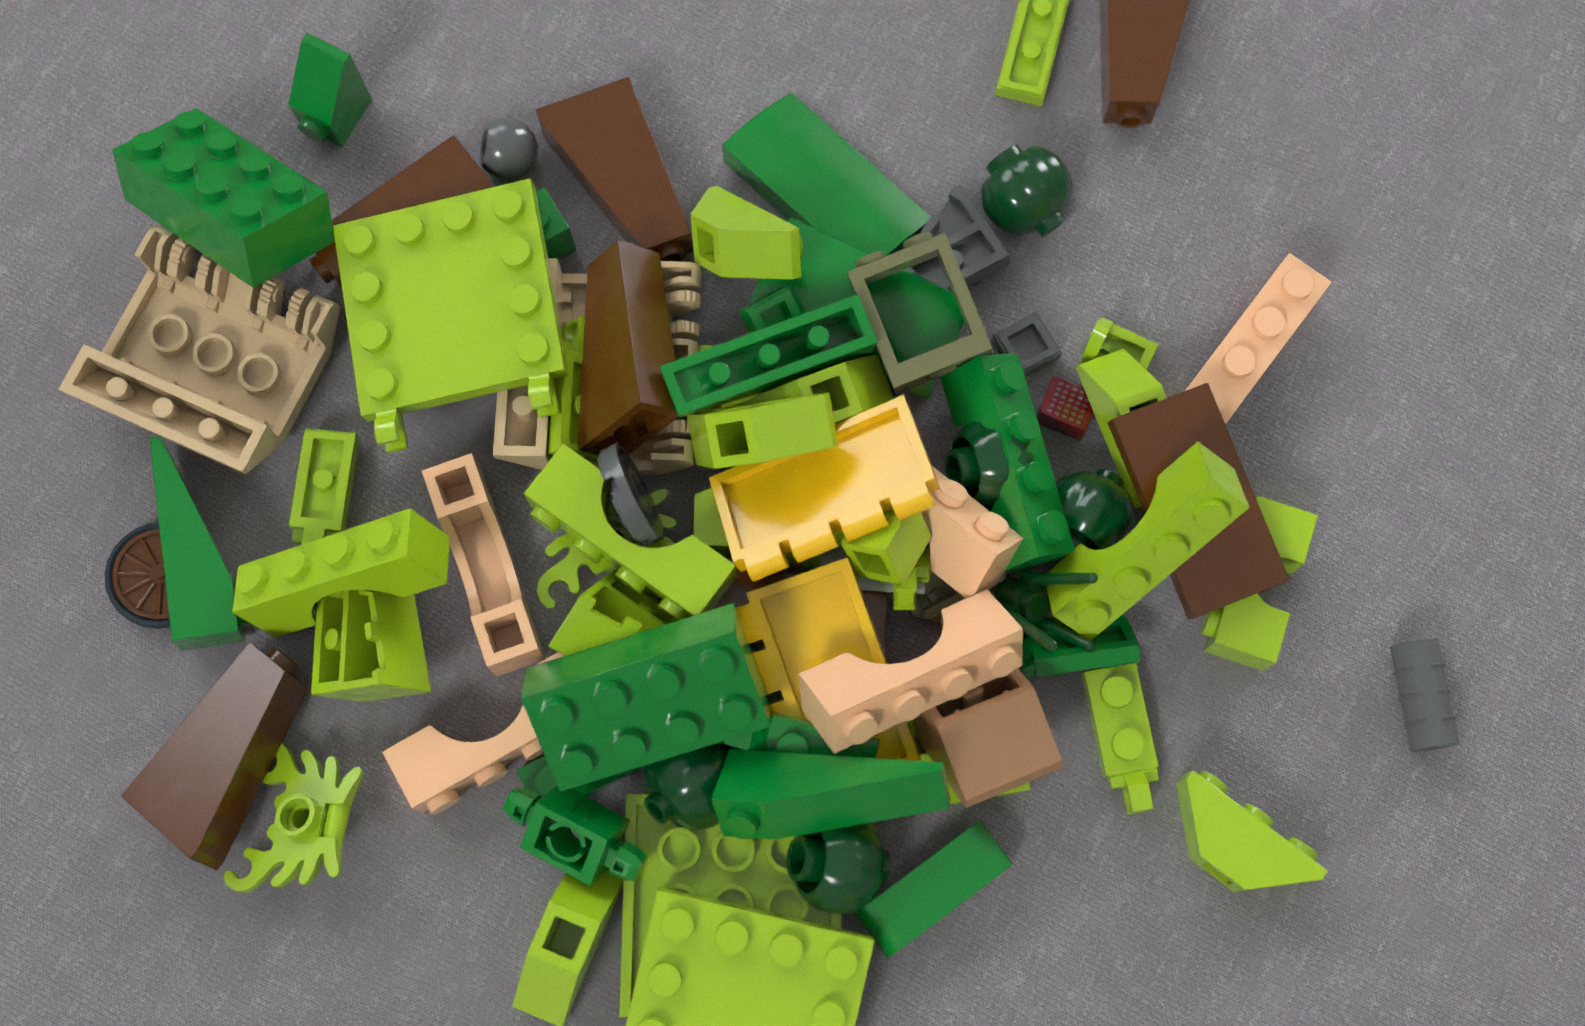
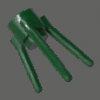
(1030, 605)

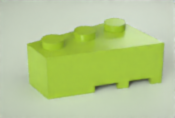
(607, 614)
(368, 647)

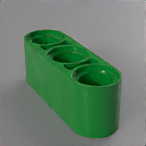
(934, 889)

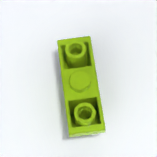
(742, 239)
(851, 387)
(1114, 388)
(762, 431)
(1238, 841)
(565, 946)

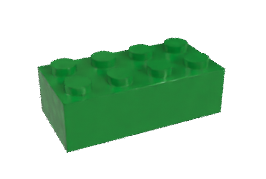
(224, 196)
(645, 697)

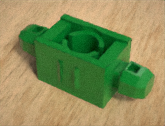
(552, 840)

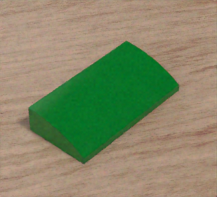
(821, 179)
(911, 308)

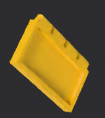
(813, 495)
(808, 623)

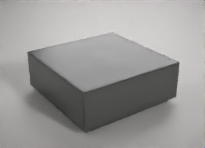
(1031, 341)

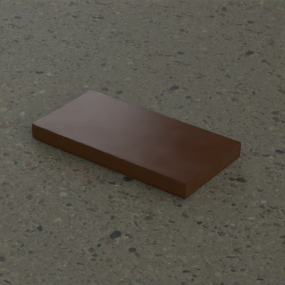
(1242, 555)

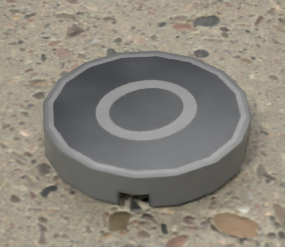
(631, 495)

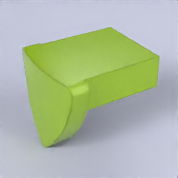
(1110, 338)

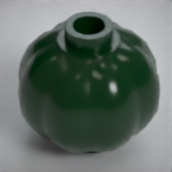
(1026, 190)
(980, 462)
(1096, 508)
(683, 787)
(838, 867)

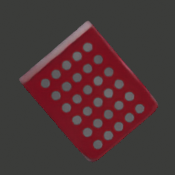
(1065, 409)

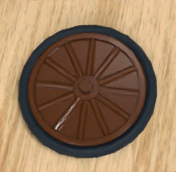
(137, 578)

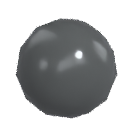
(508, 148)

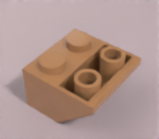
(990, 738)

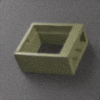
(939, 360)

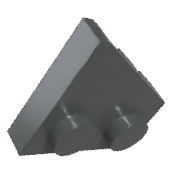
(971, 239)

